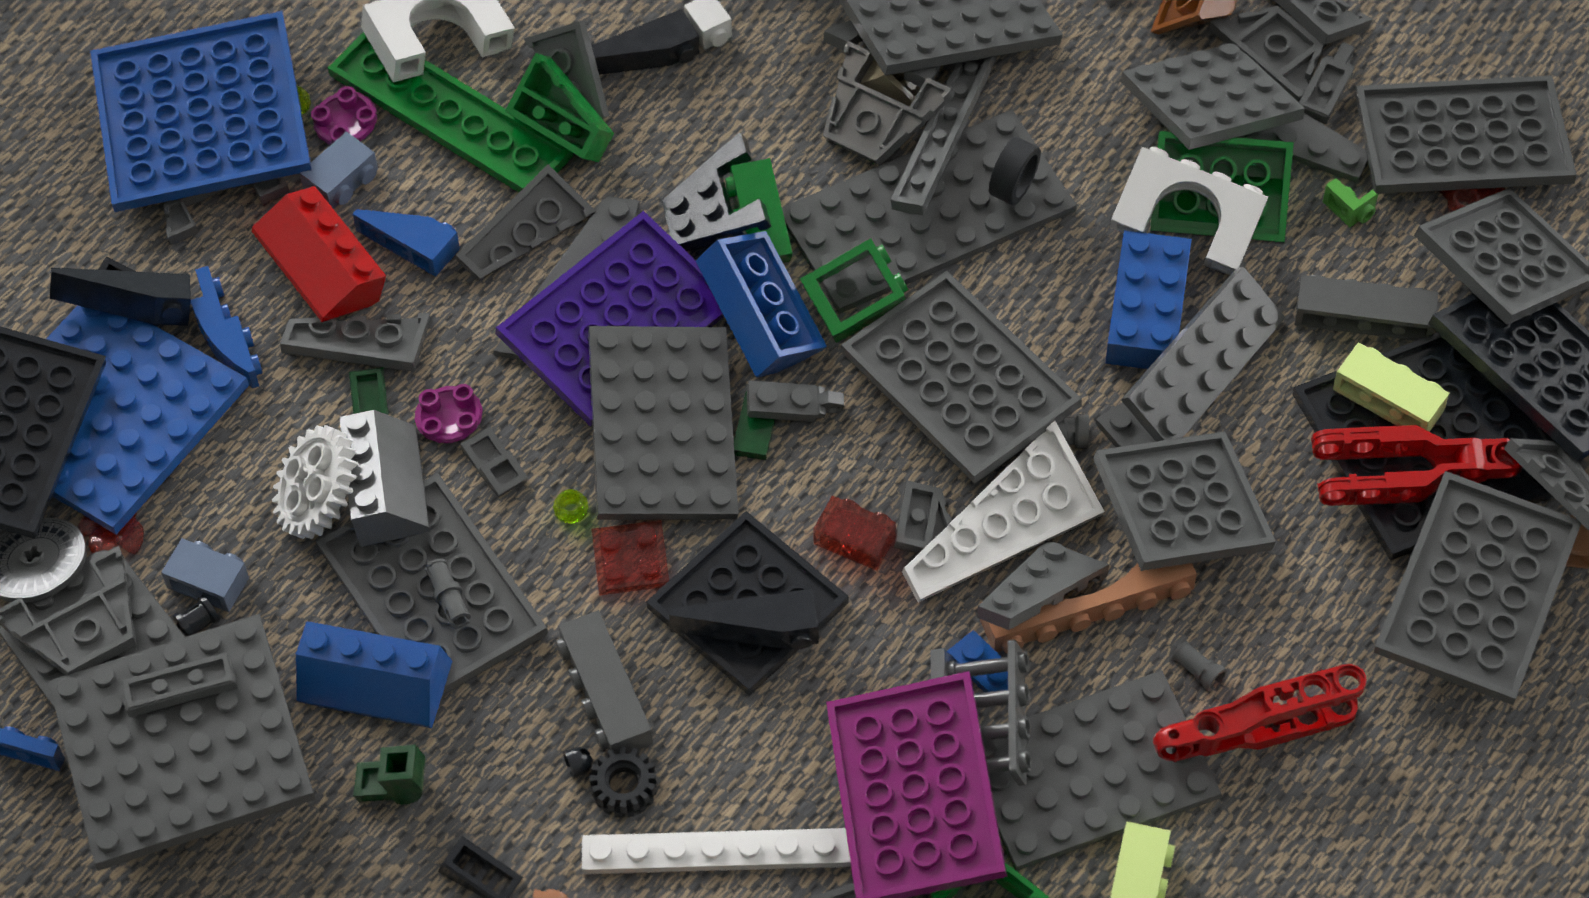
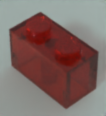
(854, 532)

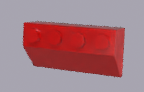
(320, 255)

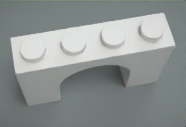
(390, 30)
(1158, 175)

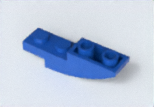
(223, 332)

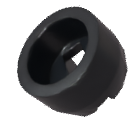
(579, 760)

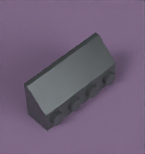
(389, 483)

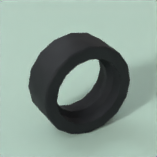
(1014, 170)

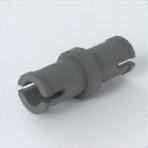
(448, 593)

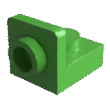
(1346, 205)

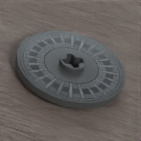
(42, 564)

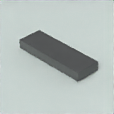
(178, 684)

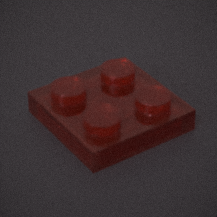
(630, 557)

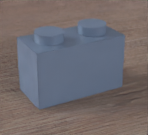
(341, 170)
(201, 571)

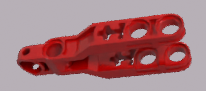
(1464, 457)
(1245, 719)

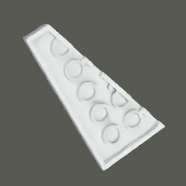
(1020, 509)

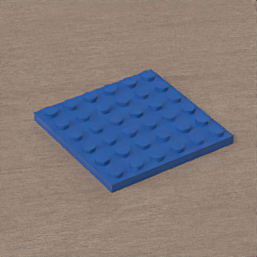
(199, 111)
(144, 414)

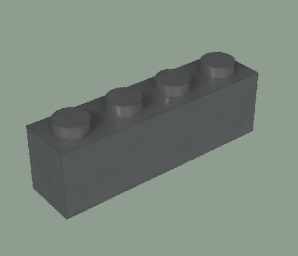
(1365, 307)
(604, 684)

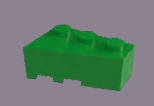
(559, 110)
(754, 182)

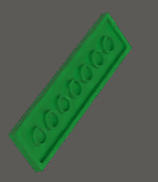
(452, 116)

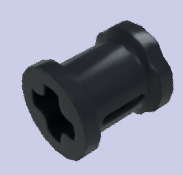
(196, 617)

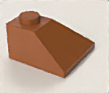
(1188, 13)

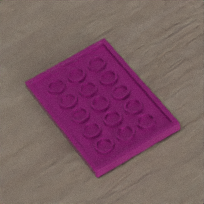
(915, 789)

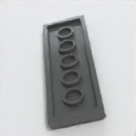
(1203, 358)

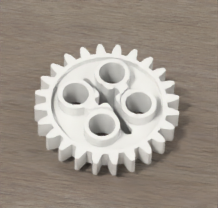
(314, 482)

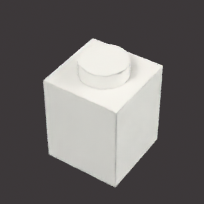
(709, 22)

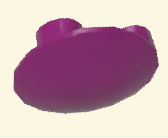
(343, 113)
(448, 413)

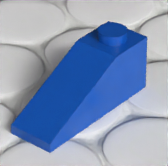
(412, 237)

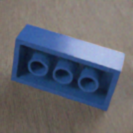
(1147, 298)

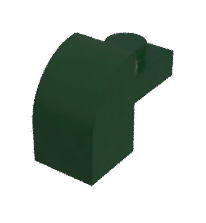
(393, 777)

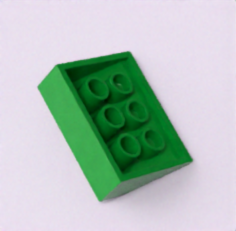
(1245, 161)

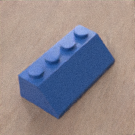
(760, 302)
(370, 674)

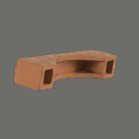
(1133, 590)

